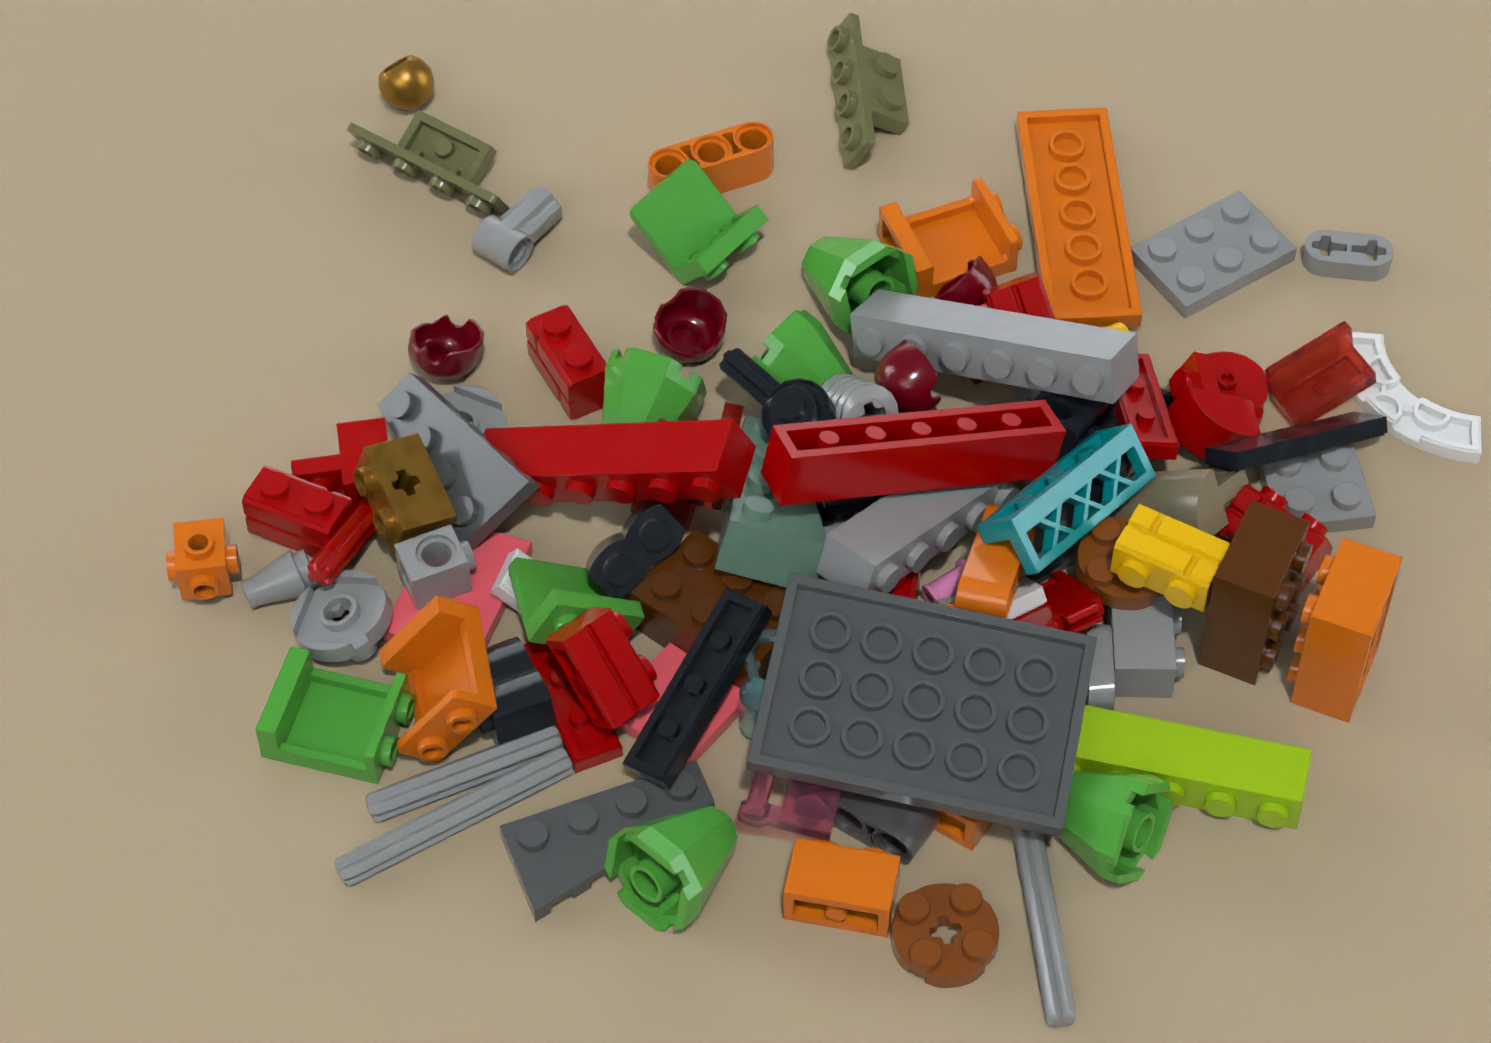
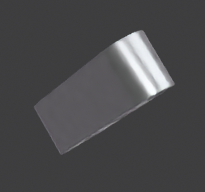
(885, 823)

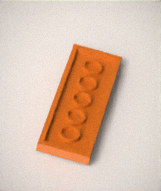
(1078, 216)

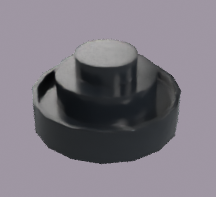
(796, 402)

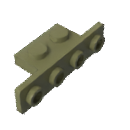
(866, 91)
(441, 153)

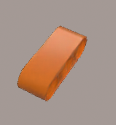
(728, 156)
(990, 575)

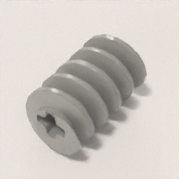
(858, 397)

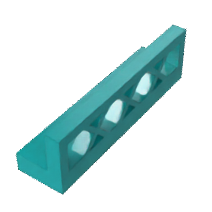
(1058, 485)

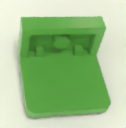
(694, 224)
(557, 593)

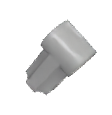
(511, 237)

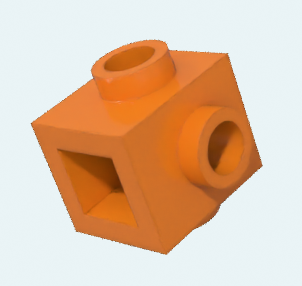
(202, 559)

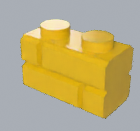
(1168, 558)

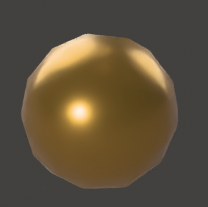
(406, 83)

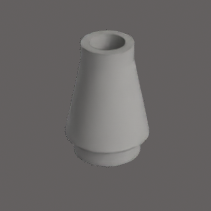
(279, 580)

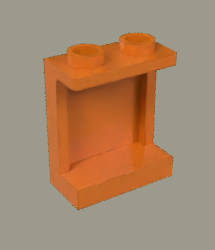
(951, 236)
(446, 672)

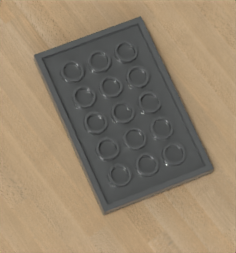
(923, 704)

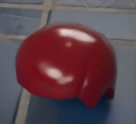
(968, 286)
(690, 325)
(446, 348)
(908, 377)

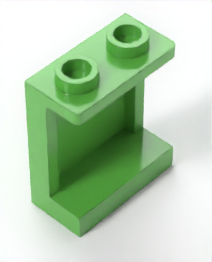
(333, 719)

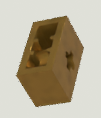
(402, 489)

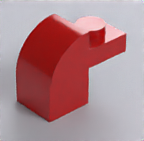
(1202, 413)
(337, 470)

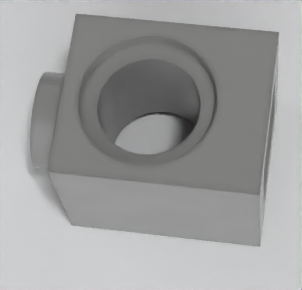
(417, 561)

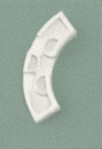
(1412, 419)

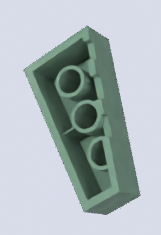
(764, 538)

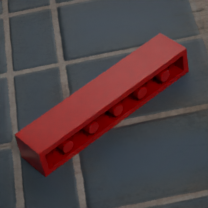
(911, 451)
(630, 460)

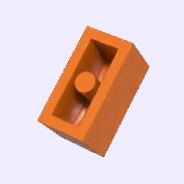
(841, 886)

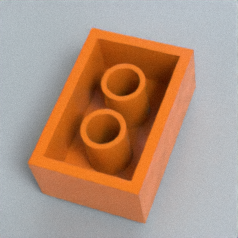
(1342, 628)

